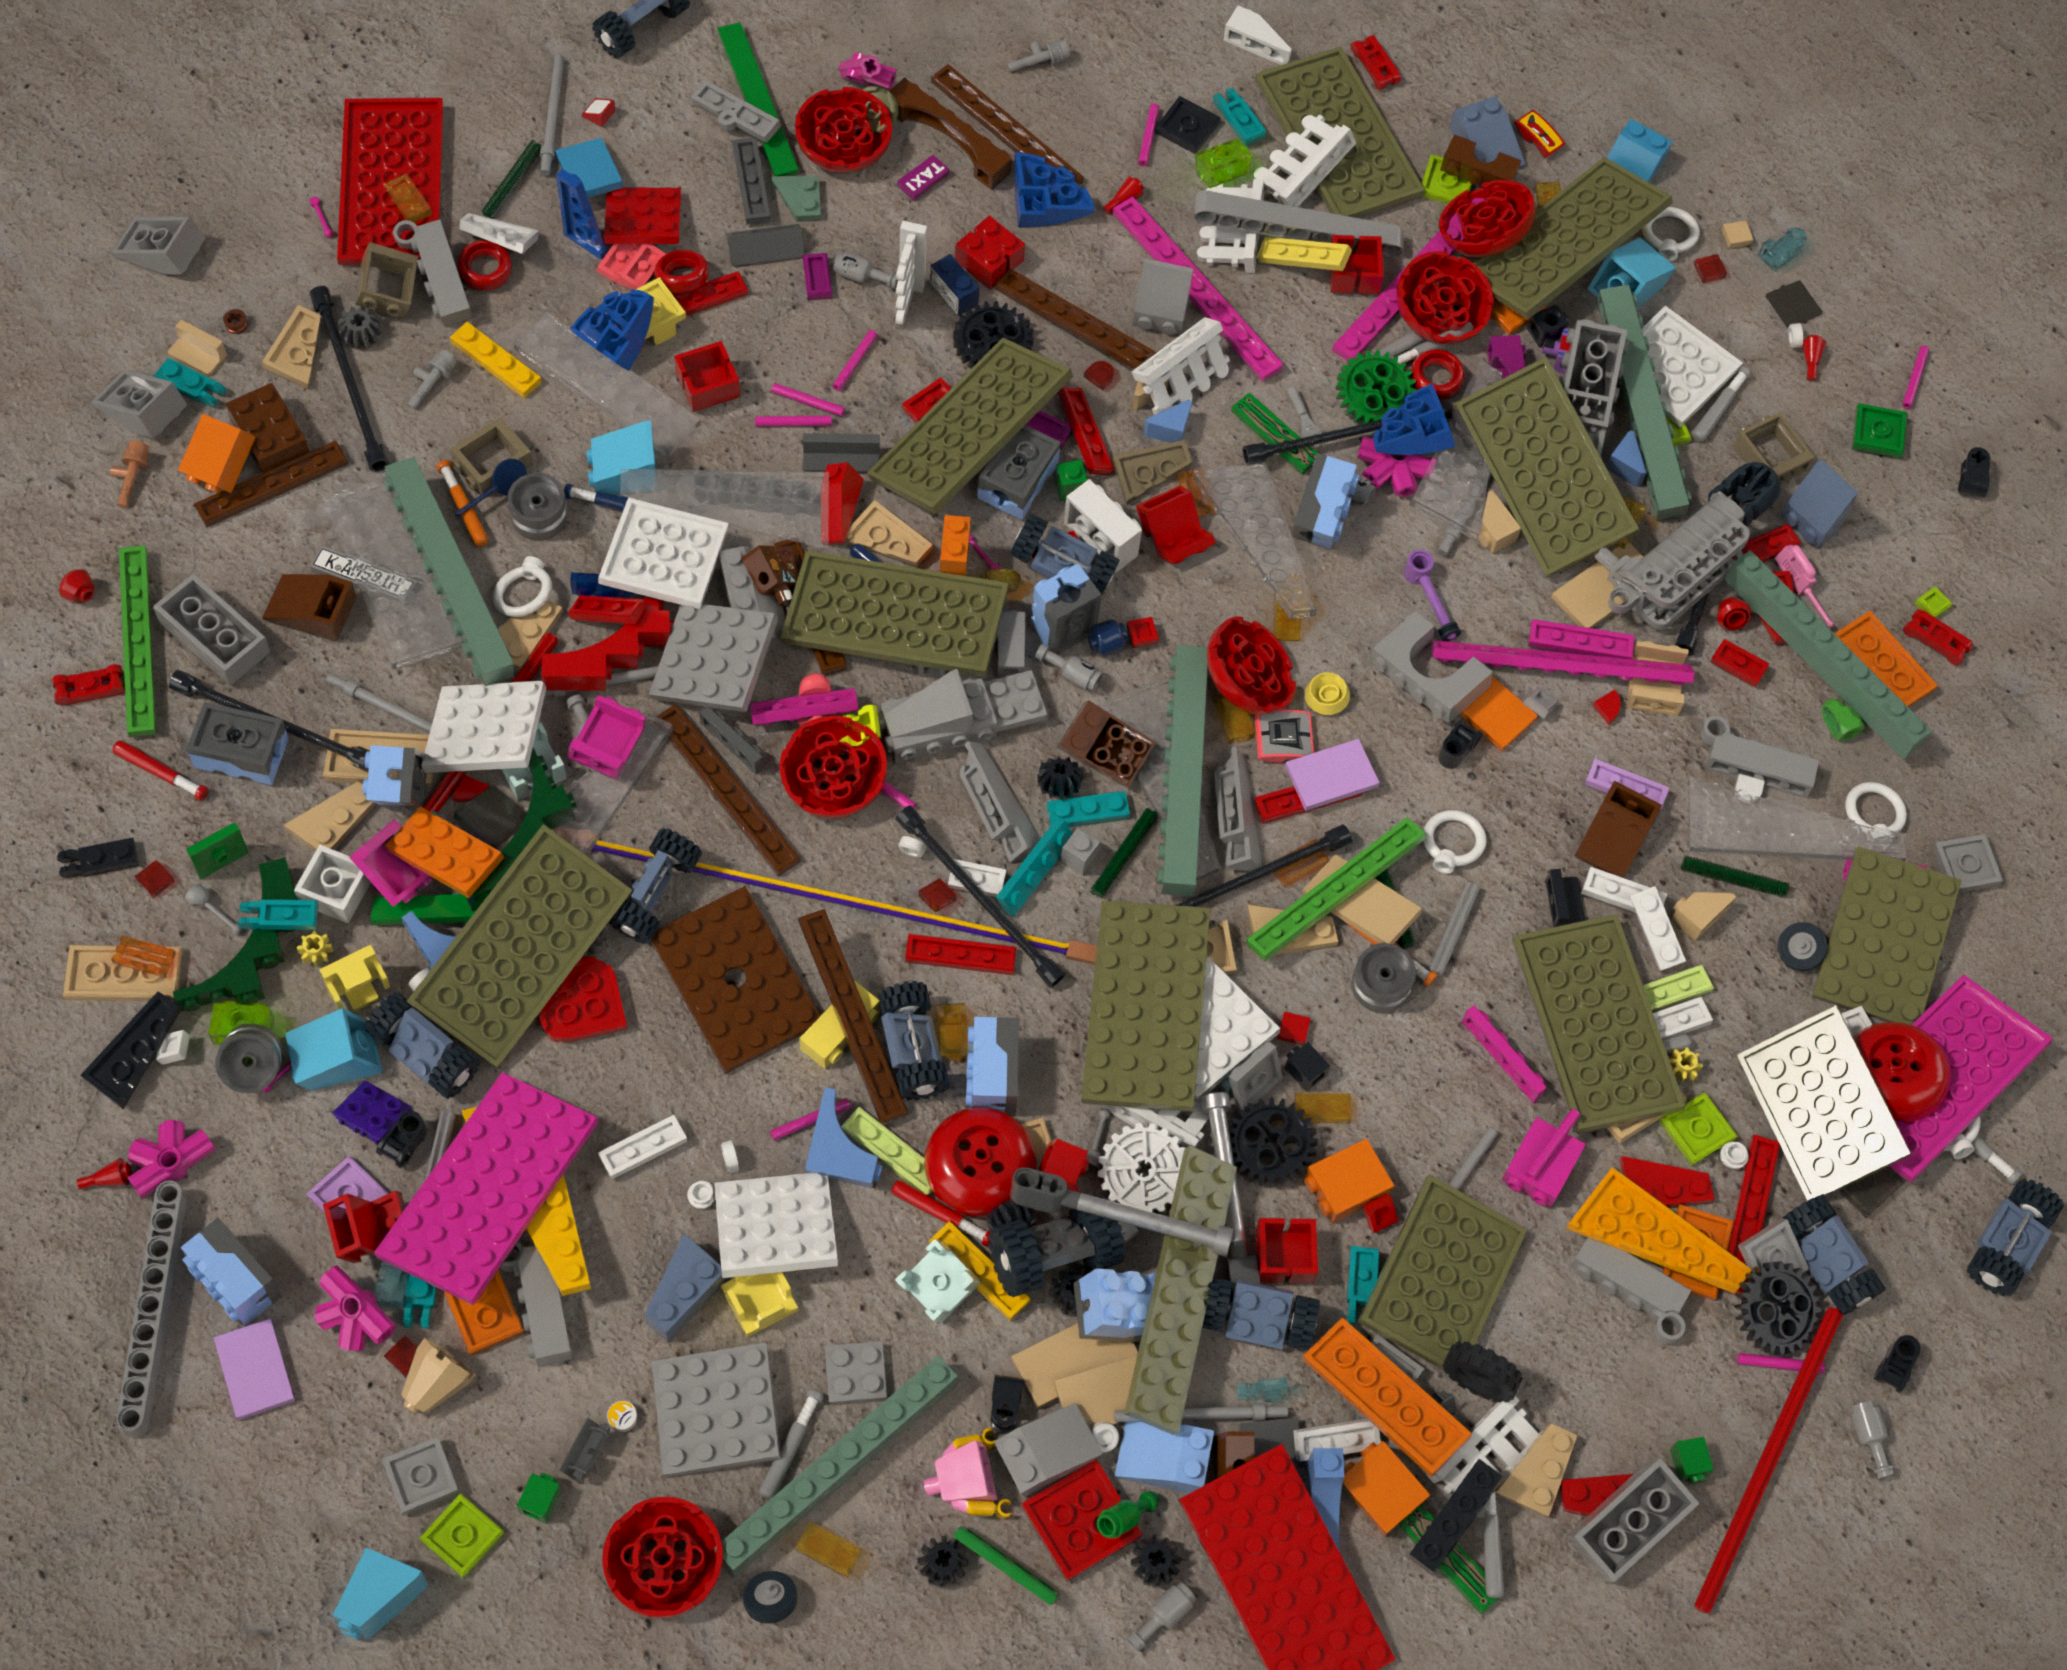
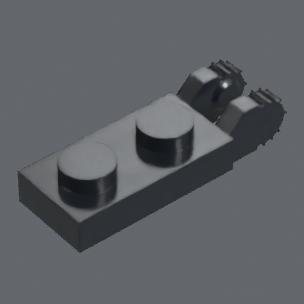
(99, 858)

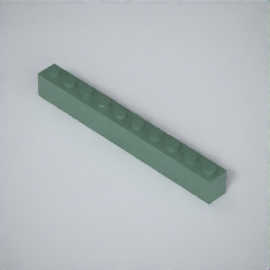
(1644, 407)
(449, 572)
(1827, 655)
(1184, 771)
(837, 1465)

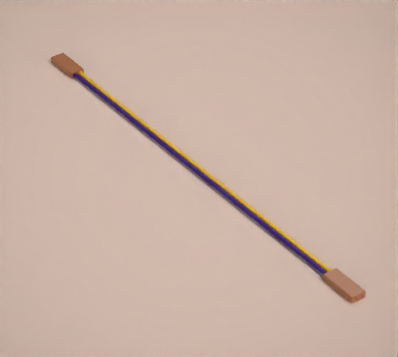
(1076, 950)

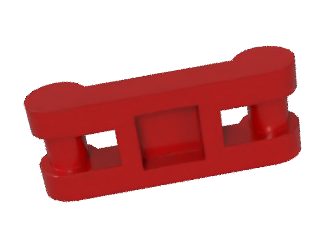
(1376, 62)
(1938, 636)
(88, 685)

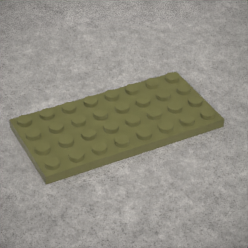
(1327, 85)
(1572, 236)
(969, 425)
(1546, 467)
(895, 613)
(519, 946)
(1146, 1006)
(1598, 1023)

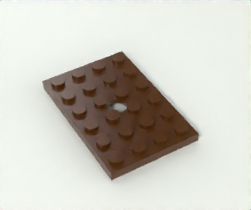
(742, 1019)

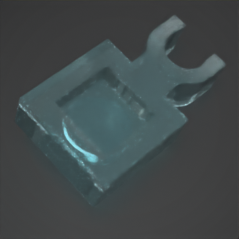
(1270, 1390)

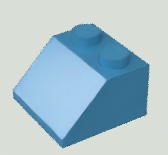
(1640, 150)

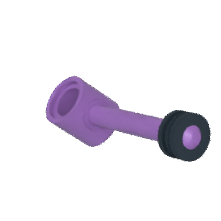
(1422, 558)

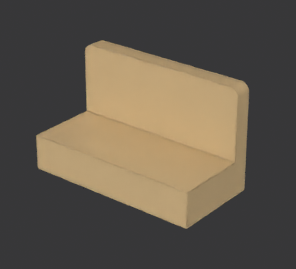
(197, 349)

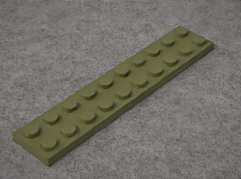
(1179, 1295)

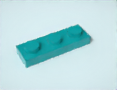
(1090, 809)

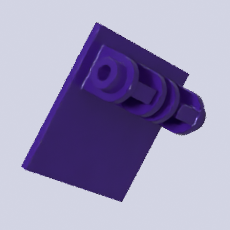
(370, 1111)

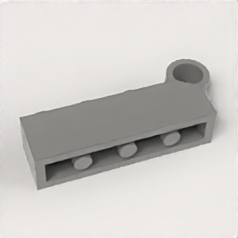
(440, 269)
(1749, 757)
(1634, 1282)
(543, 1306)

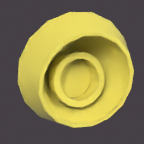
(1327, 694)

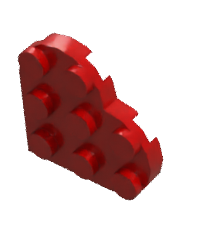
(584, 1004)

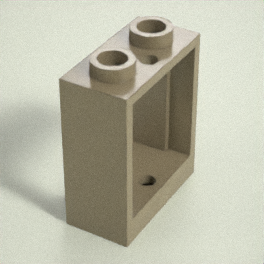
(402, 264)
(496, 430)
(1801, 455)

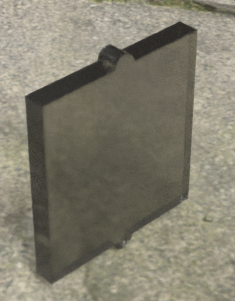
(1793, 303)

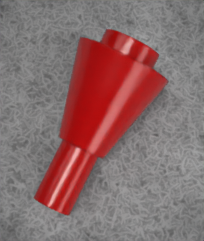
(1130, 188)
(1813, 350)
(111, 1175)

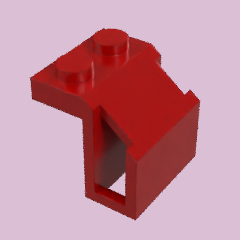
(1174, 525)
(362, 1224)

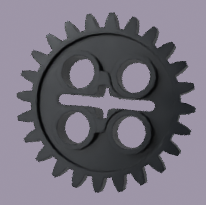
(975, 327)
(1294, 1131)
(1788, 1287)

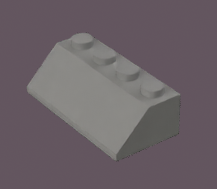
(743, 594)

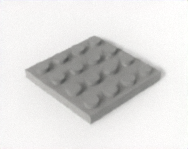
(713, 657)
(715, 1410)

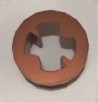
(232, 327)

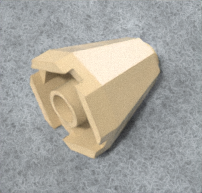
(433, 1377)

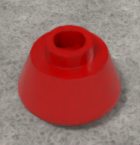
(77, 586)
(1733, 613)

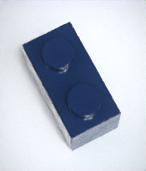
(954, 284)

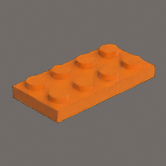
(1887, 658)
(444, 852)

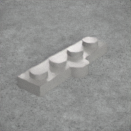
(735, 112)

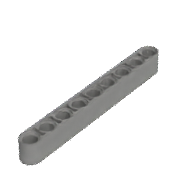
(1291, 221)
(156, 1320)

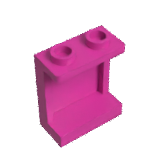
(607, 737)
(388, 873)
(1553, 1175)

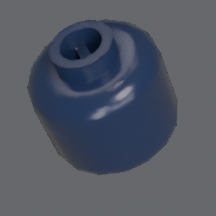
(1108, 637)

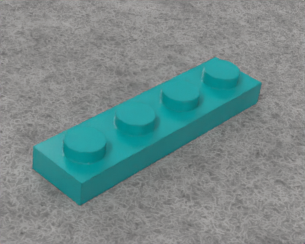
(1034, 868)

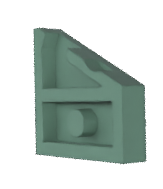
(800, 195)

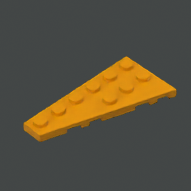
(1639, 1224)

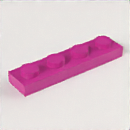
(1580, 640)
(804, 706)
(1498, 1047)

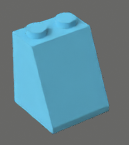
(1633, 265)
(618, 450)
(332, 1051)
(376, 1594)

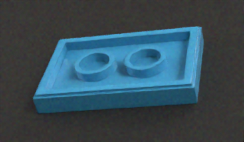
(592, 165)

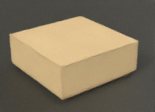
(1737, 234)

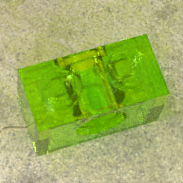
(1223, 163)
(228, 1014)

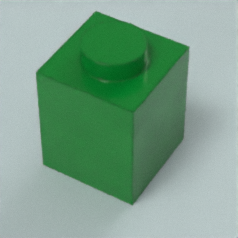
(1069, 477)
(1692, 1460)
(539, 1497)

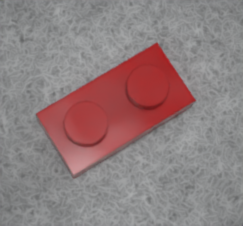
(924, 400)
(1739, 662)

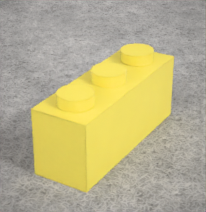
(826, 1038)

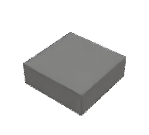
(1541, 702)

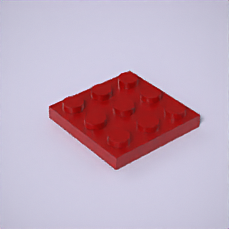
(643, 216)
(1068, 1516)

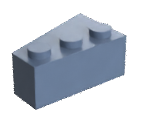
(684, 1289)

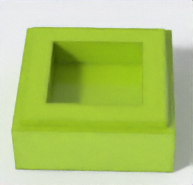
(1934, 602)

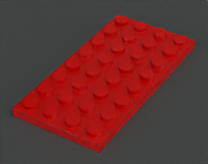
(380, 144)
(1284, 1569)

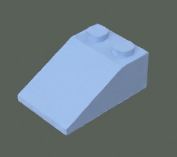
(1164, 1459)

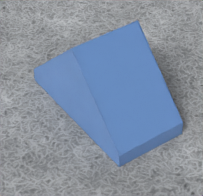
(1169, 424)
(1627, 461)

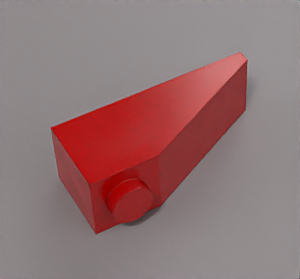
(844, 492)

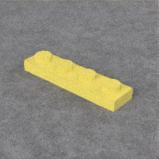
(1304, 253)

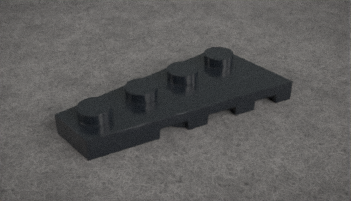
(129, 1054)

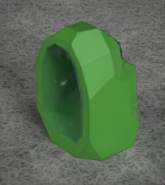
(1841, 720)

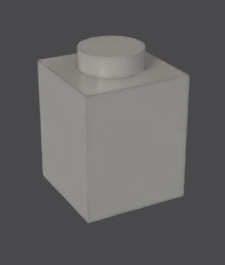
(1080, 851)

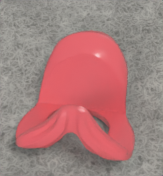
(814, 684)

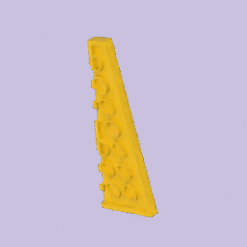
(557, 1237)

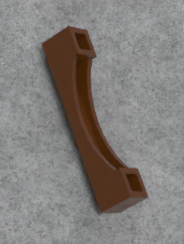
(989, 162)

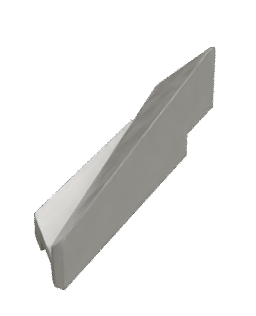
(997, 804)
(1237, 814)

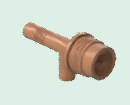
(135, 458)

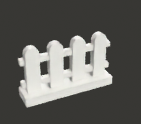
(1318, 163)
(1214, 234)
(911, 266)
(1182, 353)
(1188, 1132)
(1494, 1441)

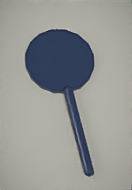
(503, 477)

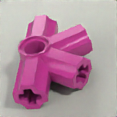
(867, 71)
(1386, 467)
(170, 1147)
(344, 1311)

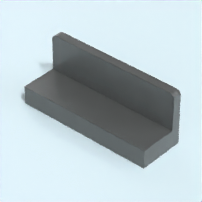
(765, 244)
(859, 450)

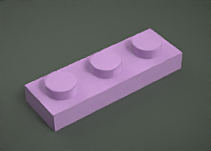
(1603, 775)

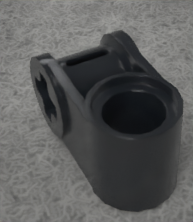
(1975, 473)
(1461, 741)
(399, 1143)
(1895, 1367)
(1006, 1399)

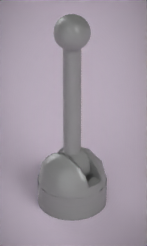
(199, 897)
(1093, 1155)

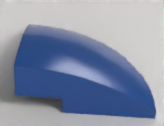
(1047, 193)
(617, 325)
(1415, 426)

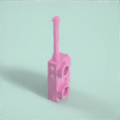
(1802, 574)

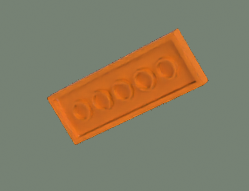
(1387, 1397)

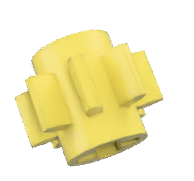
(315, 949)
(1689, 1070)

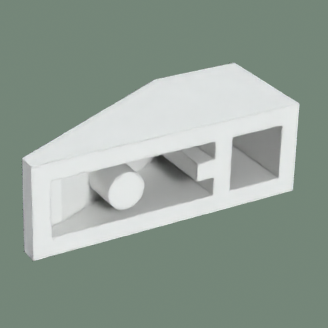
(1255, 35)

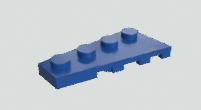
(578, 216)

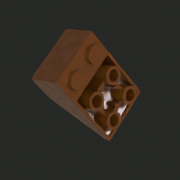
(312, 603)
(1106, 744)
(1618, 830)

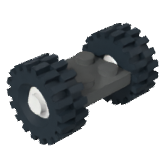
(1025, 1253)

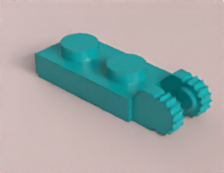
(1240, 117)
(190, 383)
(280, 915)
(1361, 1278)
(419, 1295)

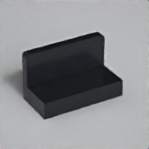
(1564, 898)

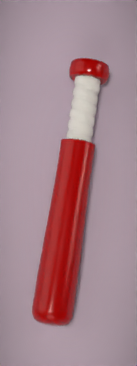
(149, 764)
(938, 1210)

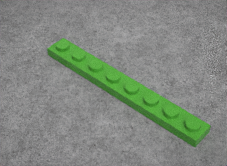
(137, 641)
(1335, 889)

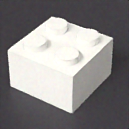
(334, 883)

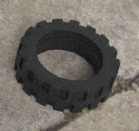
(1482, 1372)

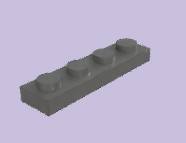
(751, 181)

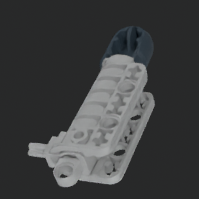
(1692, 550)

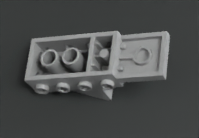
(1593, 373)
(958, 712)

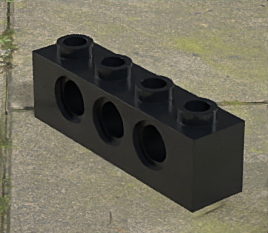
(1455, 1517)

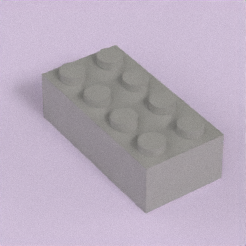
(211, 629)
(1632, 1519)

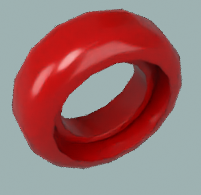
(682, 259)
(489, 281)
(1440, 358)

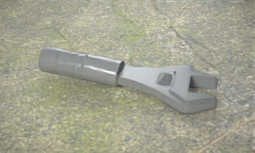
(1308, 428)

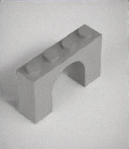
(1009, 645)
(1443, 696)

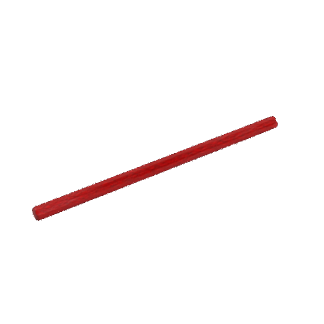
(525, 674)
(1768, 1461)

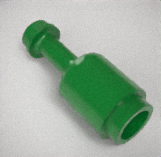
(1125, 1515)

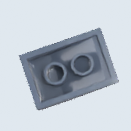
(1488, 127)
(1819, 505)

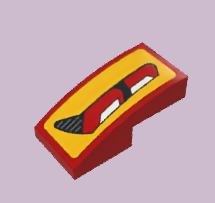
(1543, 135)

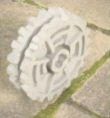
(1124, 1160)

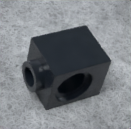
(1547, 325)
(1306, 1066)

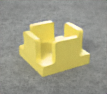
(665, 312)
(353, 978)
(759, 1300)

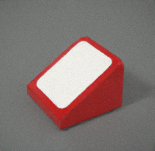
(599, 111)

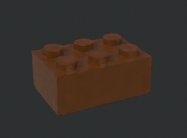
(271, 422)

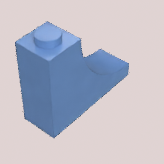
(427, 940)
(835, 1154)
(1324, 1485)

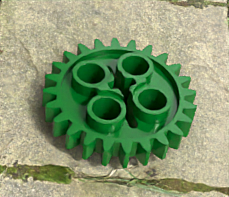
(1356, 397)

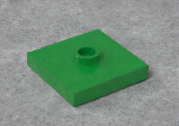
(1879, 430)
(217, 850)

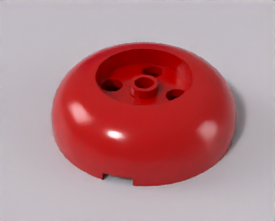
(830, 123)
(1493, 223)
(1433, 286)
(1250, 667)
(821, 741)
(1907, 1092)
(946, 1161)
(666, 1522)

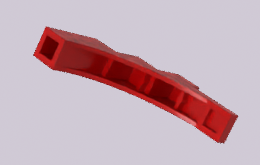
(592, 666)

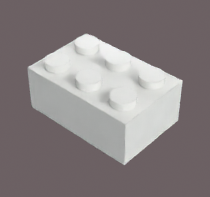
(1102, 523)

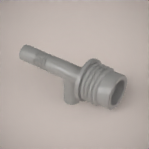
(1055, 51)
(441, 366)

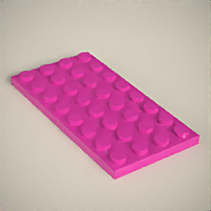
(1986, 1053)
(486, 1188)

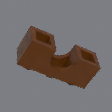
(1462, 163)

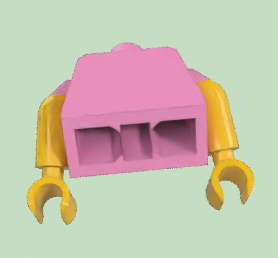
(966, 1477)

